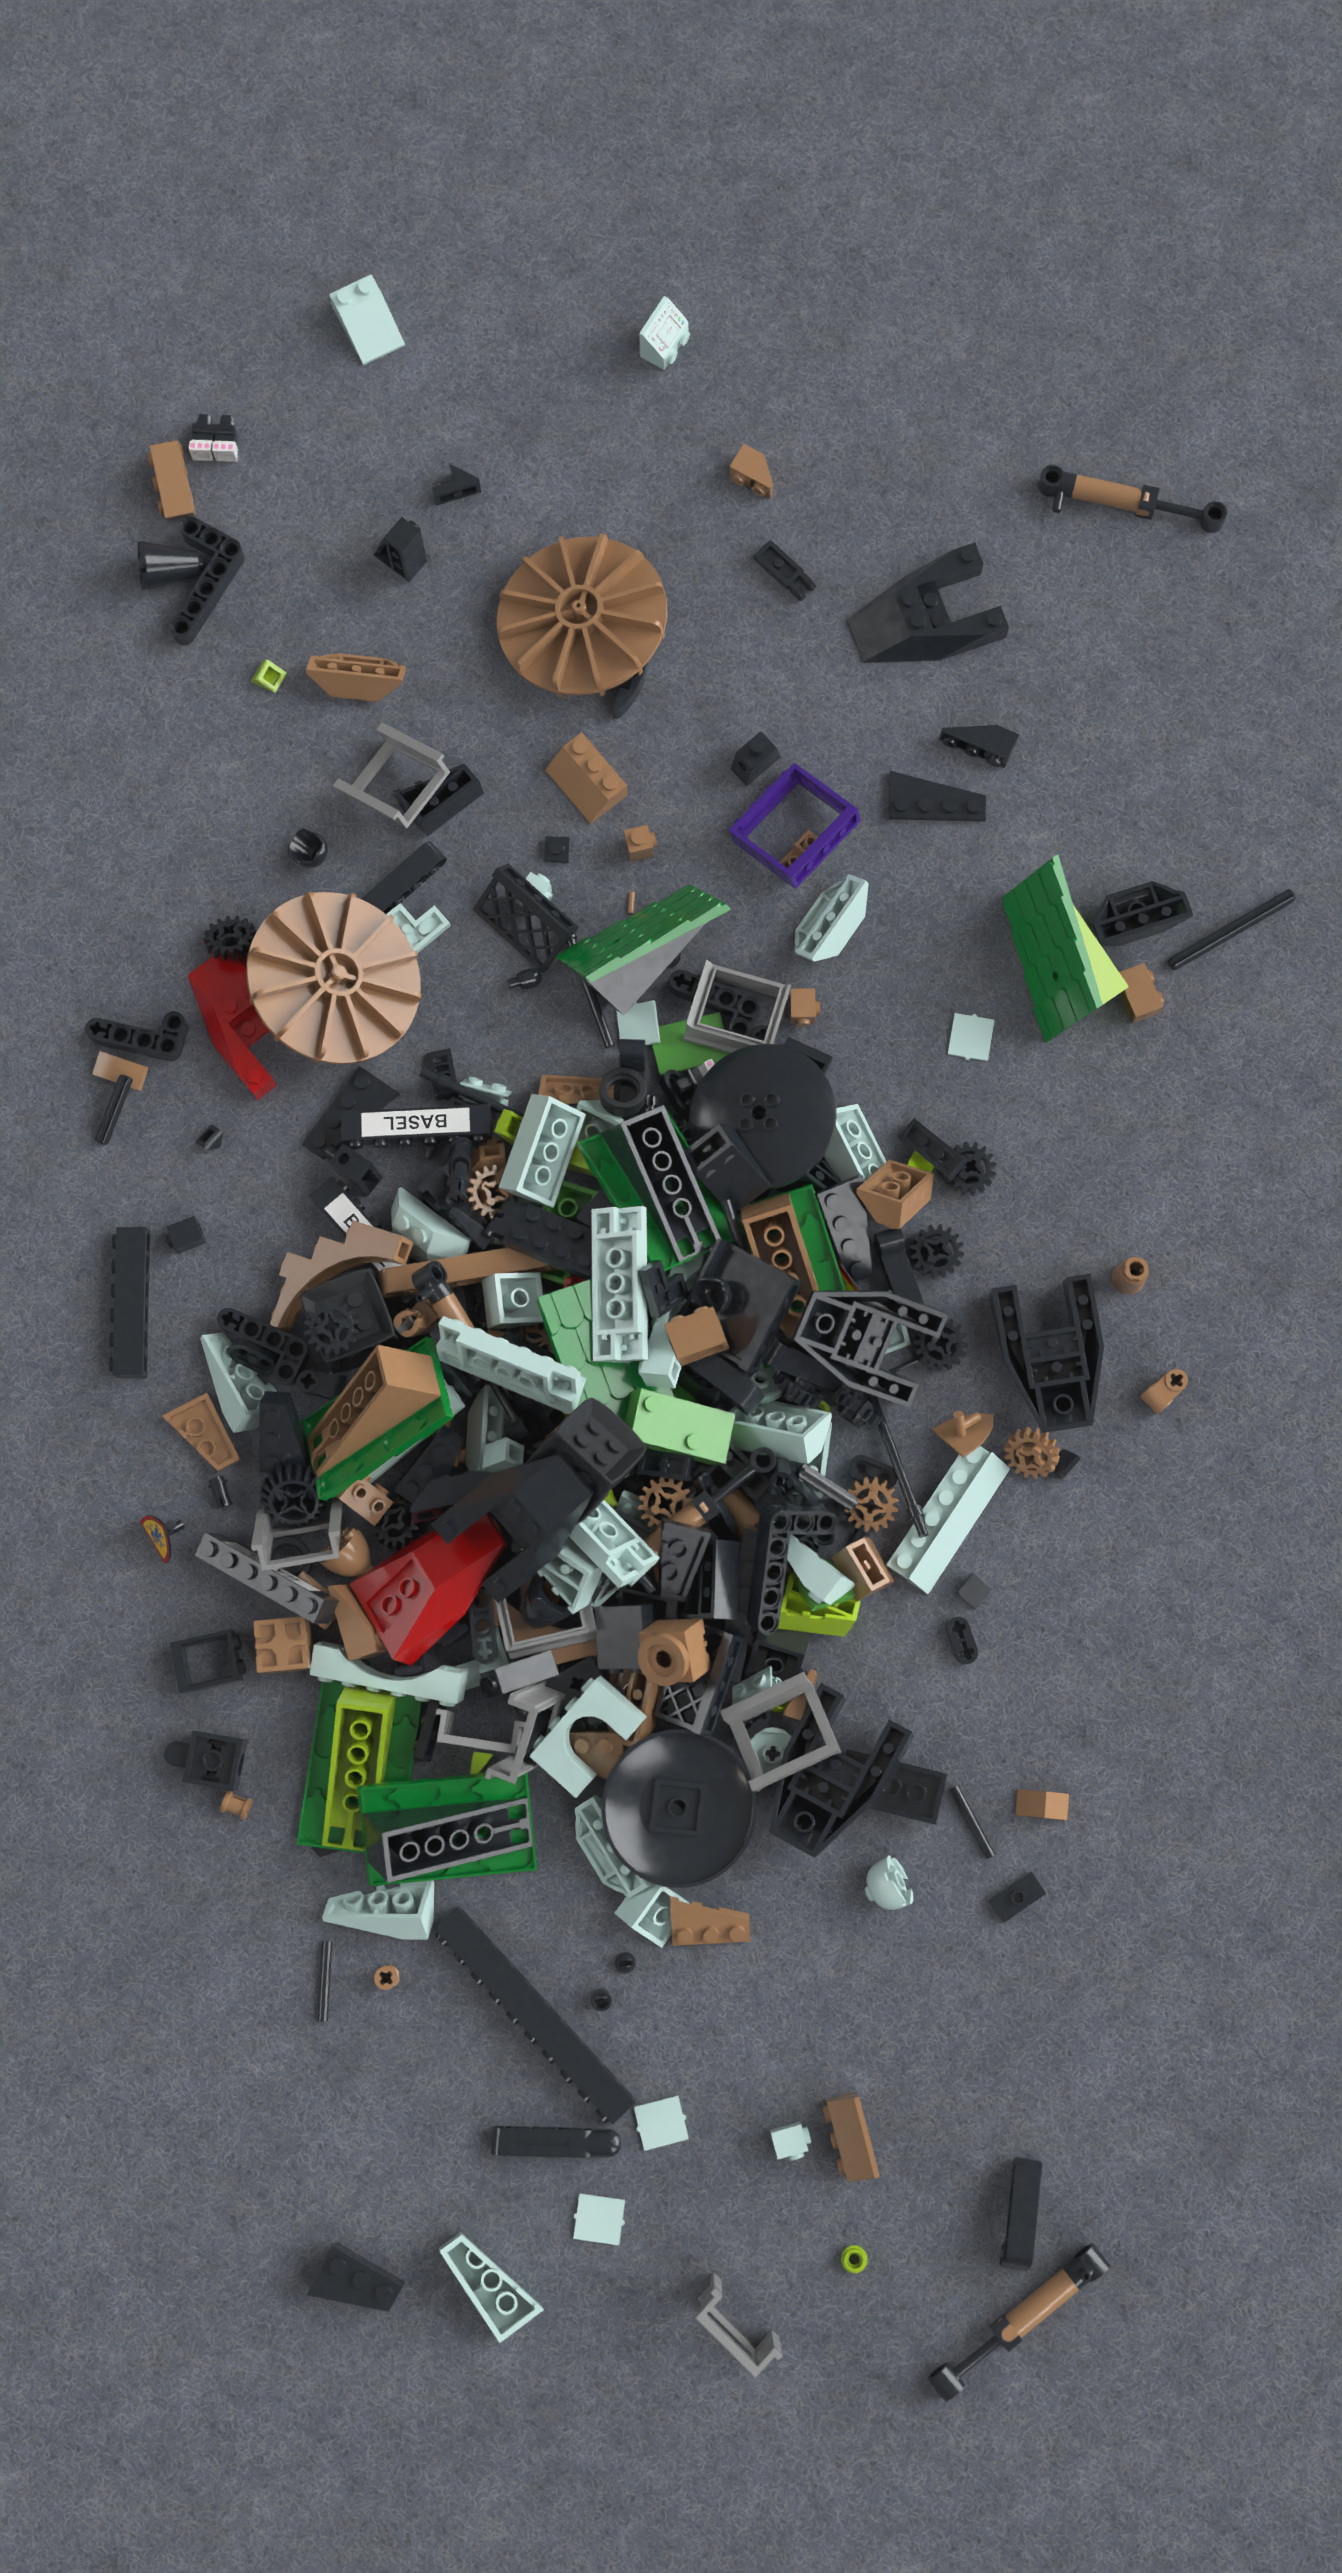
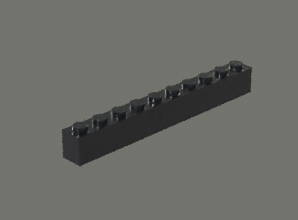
(535, 2015)

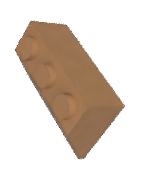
(586, 778)
(896, 1193)
(851, 2137)

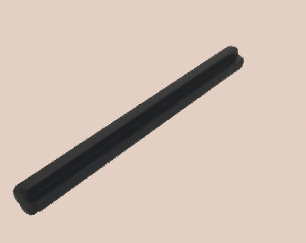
(1231, 929)

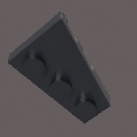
(679, 1557)

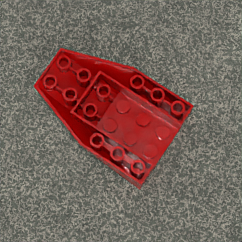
(427, 1587)

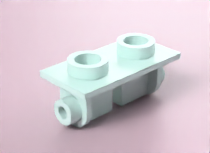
(496, 1091)
(754, 1685)

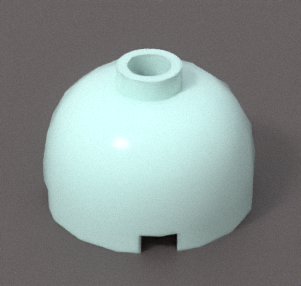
(887, 1885)

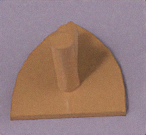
(965, 1432)

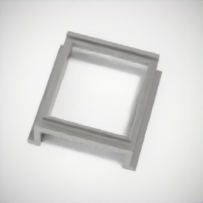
(410, 747)
(723, 1039)
(264, 1535)
(546, 1642)
(769, 1699)
(534, 1700)
(445, 1735)
(761, 2355)

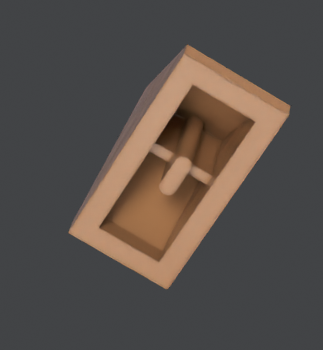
(1042, 1804)

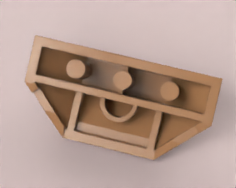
(355, 676)
(643, 1696)

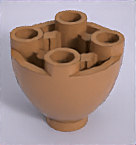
(353, 1555)

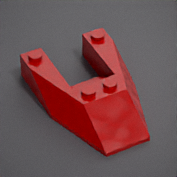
(231, 1019)

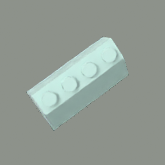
(853, 1146)
(542, 1150)
(786, 1429)

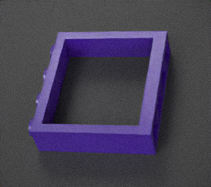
(820, 848)

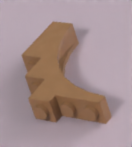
(362, 1246)
(523, 1631)

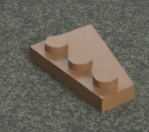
(572, 1088)
(205, 1431)
(597, 1749)
(703, 1925)

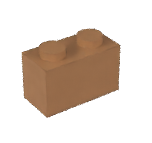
(1141, 996)

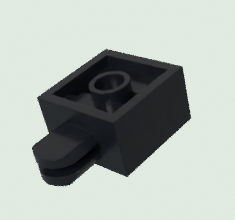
(209, 1759)

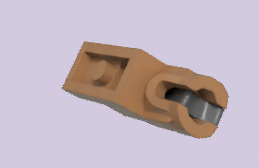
(416, 1321)

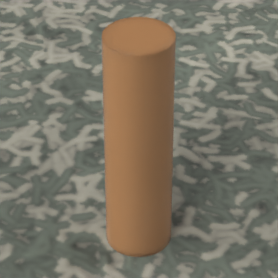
(631, 902)

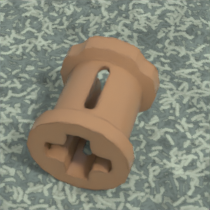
(236, 1805)
(388, 1985)

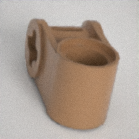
(1161, 1393)

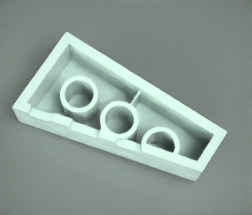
(492, 2291)

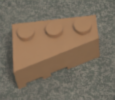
(171, 480)

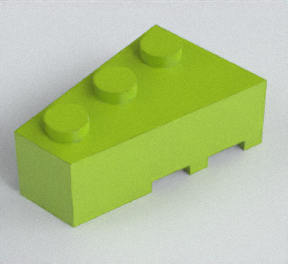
(830, 1620)

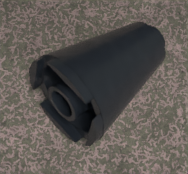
(166, 564)

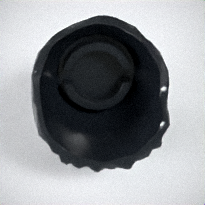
(308, 848)

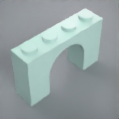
(555, 1752)

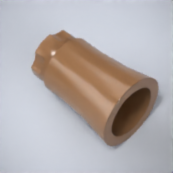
(1125, 1281)
(742, 1510)

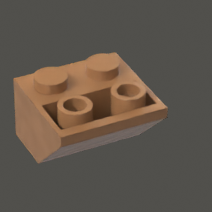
(696, 1335)
(864, 1567)

